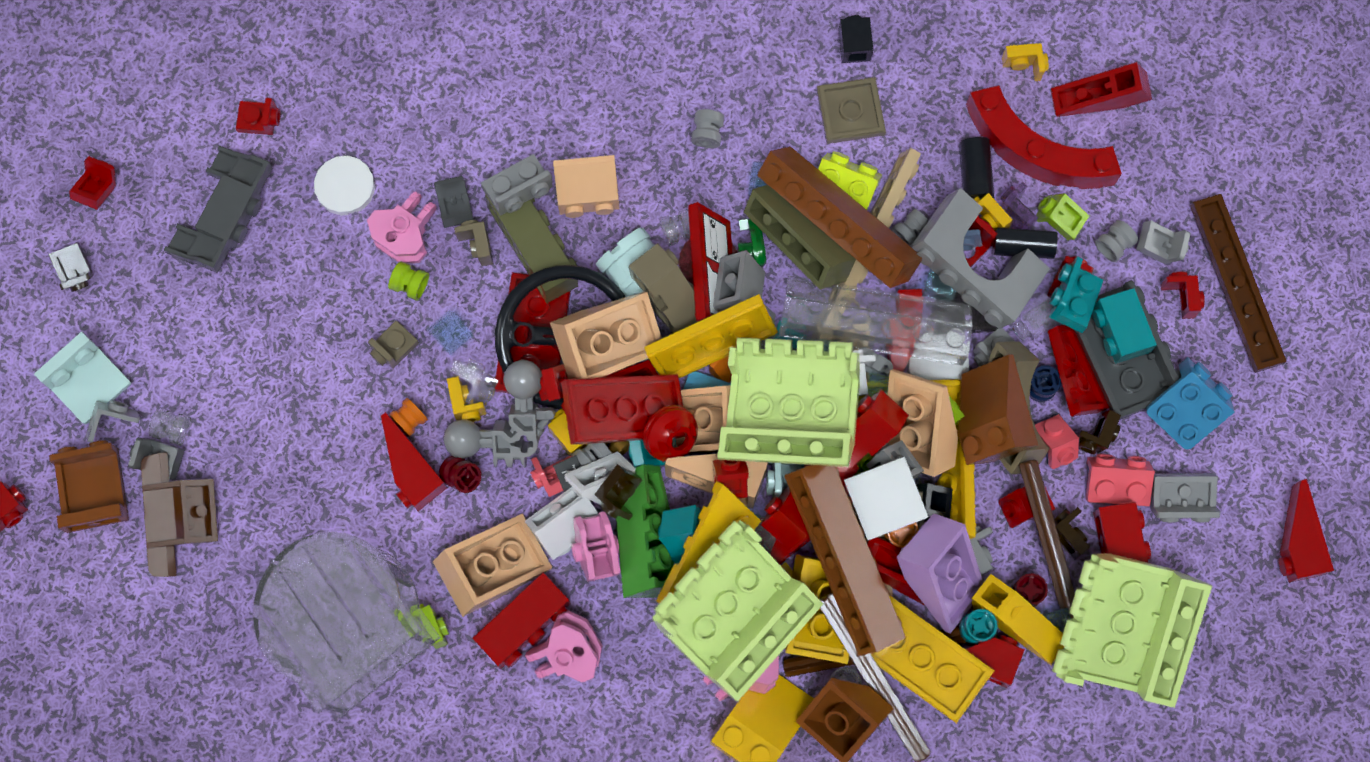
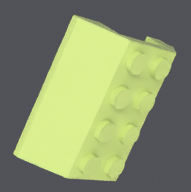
(791, 403)
(735, 611)
(1132, 627)

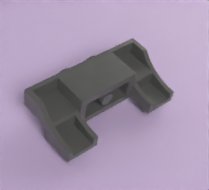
(226, 213)

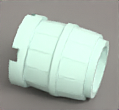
(616, 262)

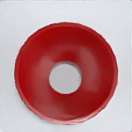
(664, 426)

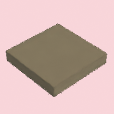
(851, 110)

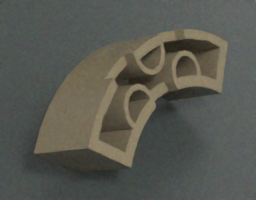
(1026, 364)

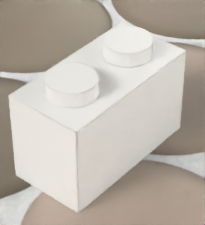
(554, 522)

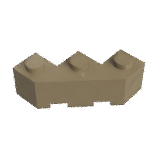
(666, 286)

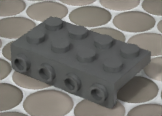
(1134, 382)

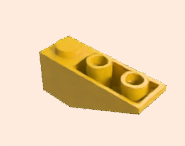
(1019, 618)

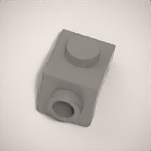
(1163, 243)

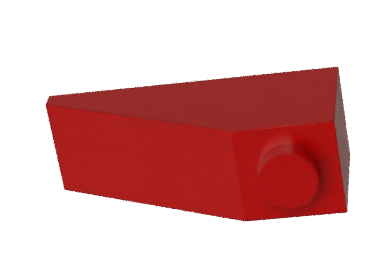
(1103, 91)
(410, 470)
(1303, 542)

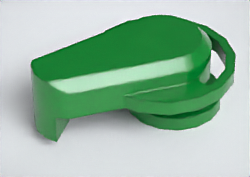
(756, 247)

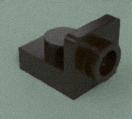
(617, 490)
(1071, 538)

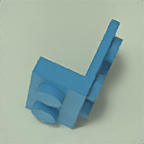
(1192, 405)

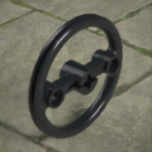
(507, 325)

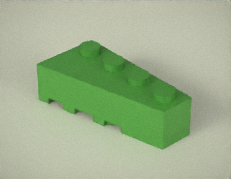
(643, 556)

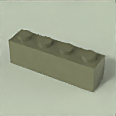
(799, 238)
(535, 245)

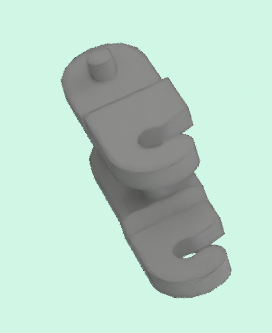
(877, 366)

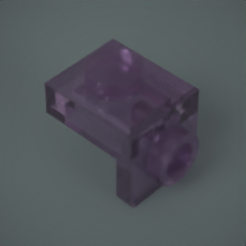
(1021, 215)

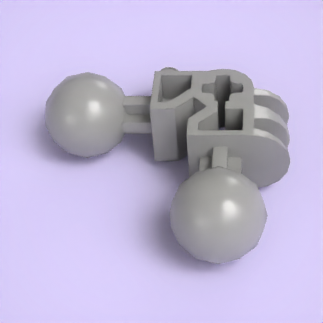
(522, 381)

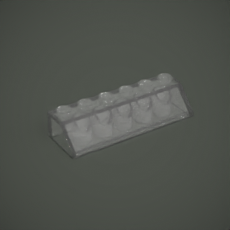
(877, 320)

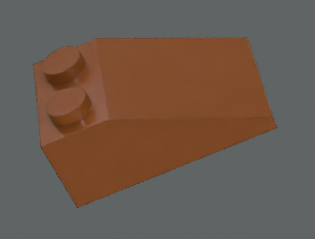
(994, 413)

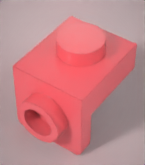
(1060, 440)
(546, 477)

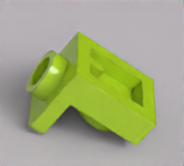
(1062, 215)

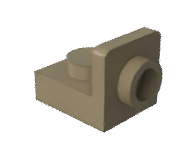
(480, 246)
(392, 345)

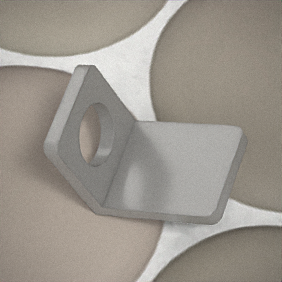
(113, 409)

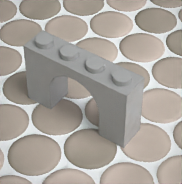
(943, 252)

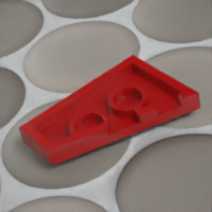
(1076, 374)

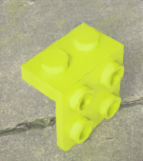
(854, 179)

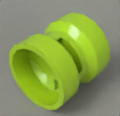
(408, 280)

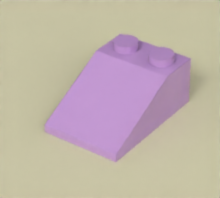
(942, 569)

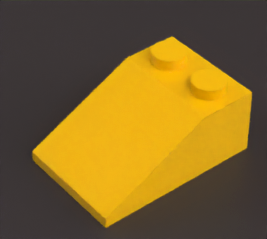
(817, 636)
(762, 723)

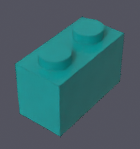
(1123, 326)

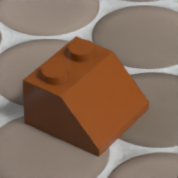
(844, 717)

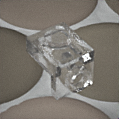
(483, 383)

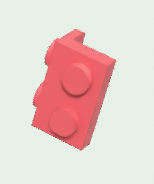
(1119, 480)

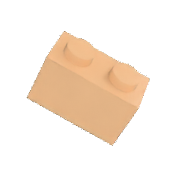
(586, 185)

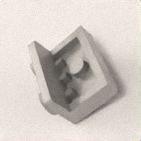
(1185, 497)

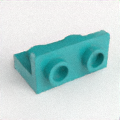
(1075, 297)

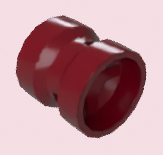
(460, 474)
(1034, 588)

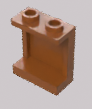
(89, 486)

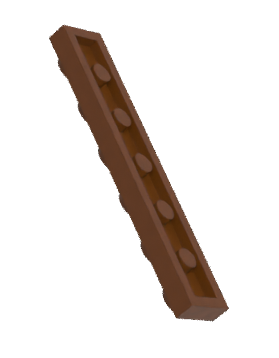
(1238, 283)

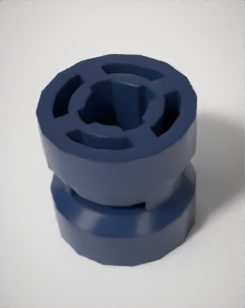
(1040, 388)

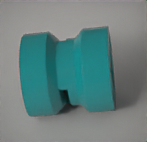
(983, 623)

